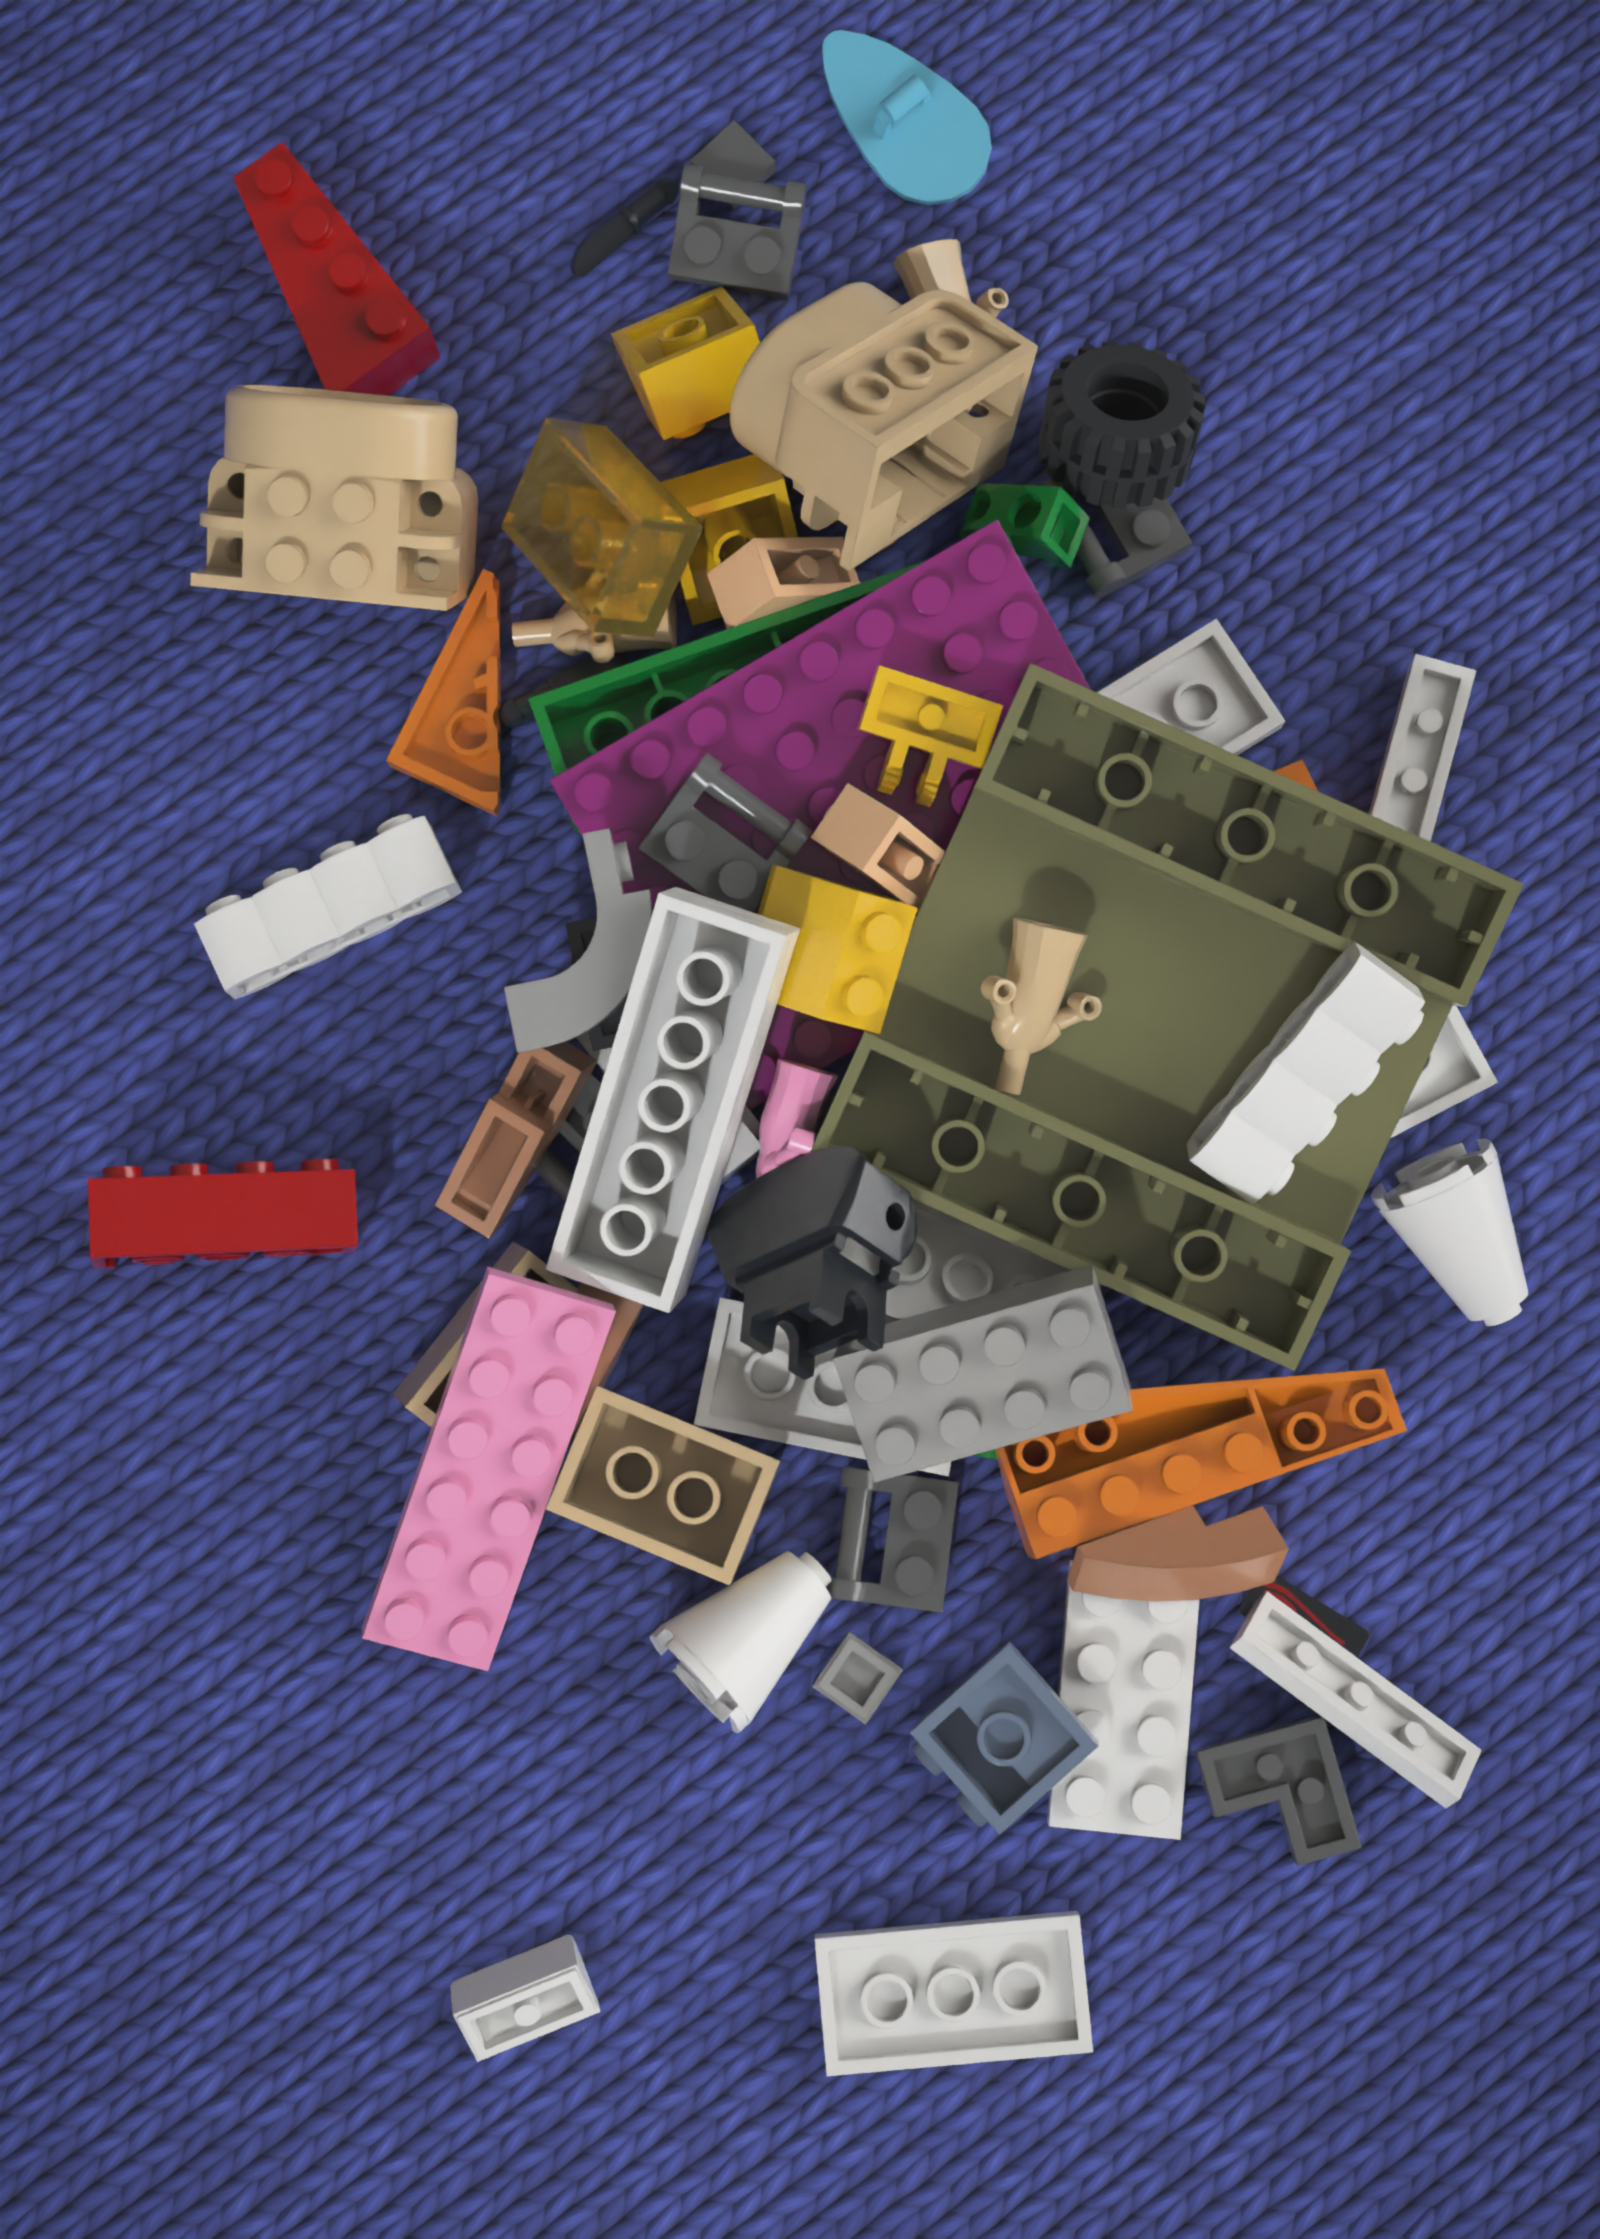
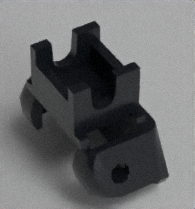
(783, 1246)

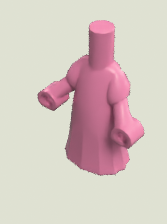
(792, 1113)

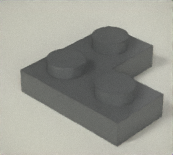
(1294, 1769)

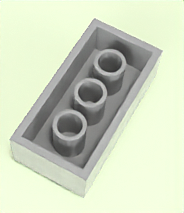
(985, 1374)

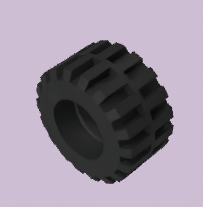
(1120, 424)

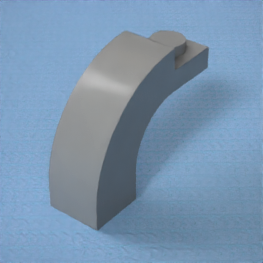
(598, 983)

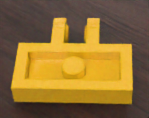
(928, 719)

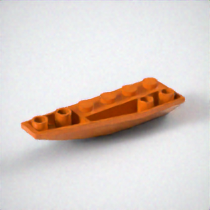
(1186, 1449)

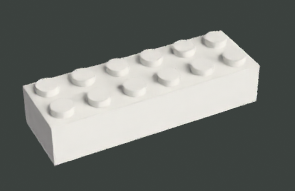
(672, 1098)

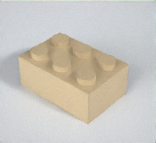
(663, 1485)

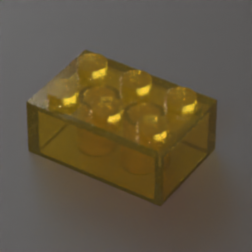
(600, 528)

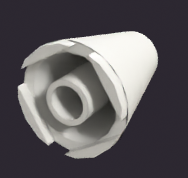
(1460, 1228)
(746, 1635)

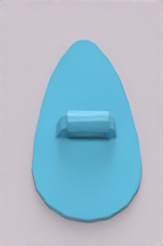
(906, 119)

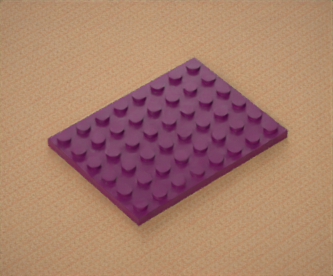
(795, 743)

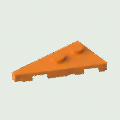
(455, 722)

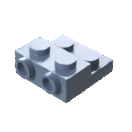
(1001, 1739)

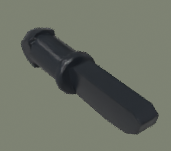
(619, 228)
(517, 711)

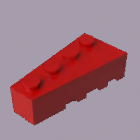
(343, 301)
(221, 1214)

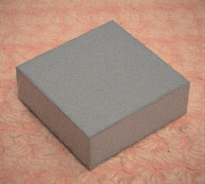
(857, 1677)

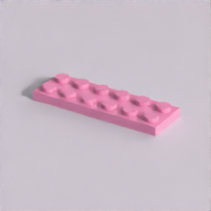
(488, 1469)

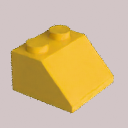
(688, 361)
(733, 506)
(845, 947)

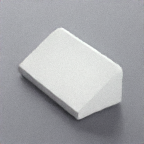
(523, 1997)

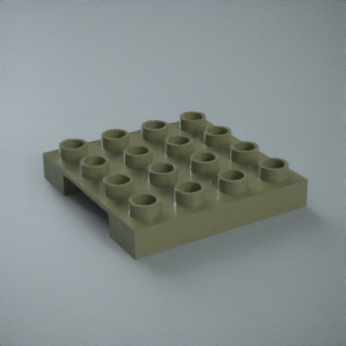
(1207, 923)

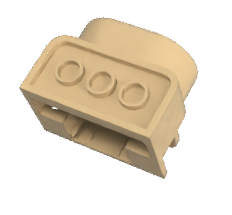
(875, 407)
(340, 499)

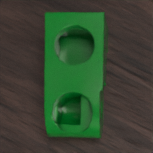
(1038, 519)

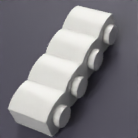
(328, 907)
(1304, 1073)

